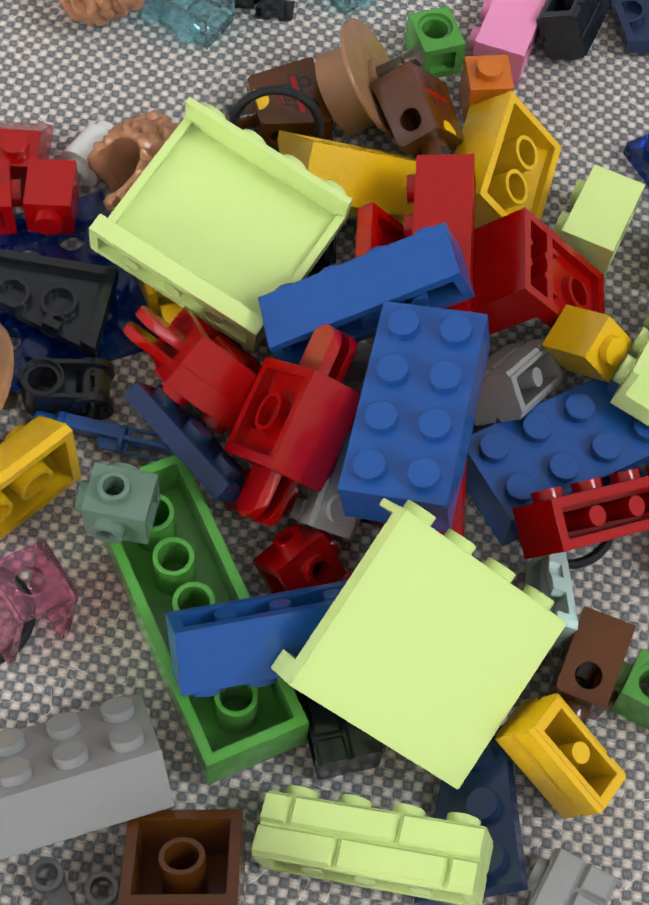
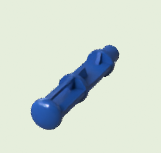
(110, 435)

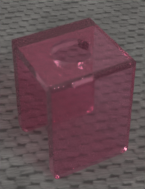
(51, 590)

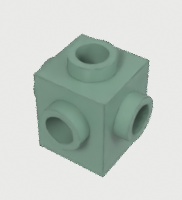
(119, 503)

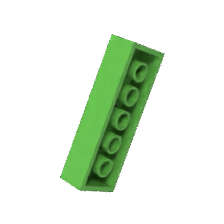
(193, 568)

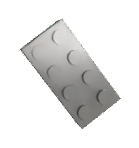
(79, 774)

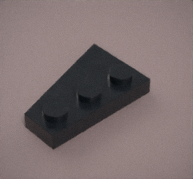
(58, 296)

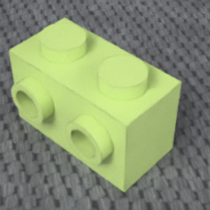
(599, 215)

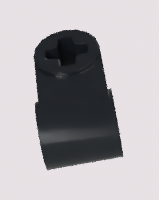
(70, 386)

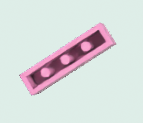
(508, 30)

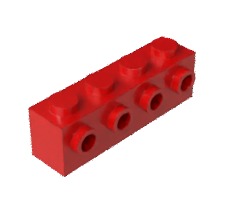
(584, 517)

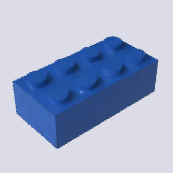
(415, 412)
(550, 447)

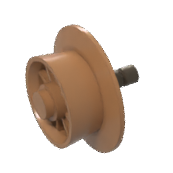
(347, 75)

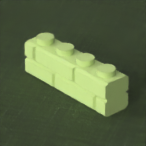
(374, 846)

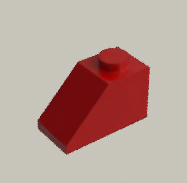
(24, 141)

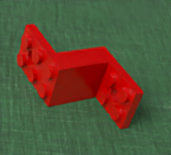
(517, 269)

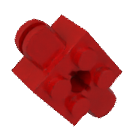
(197, 364)
(294, 424)

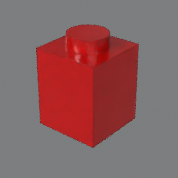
(51, 196)

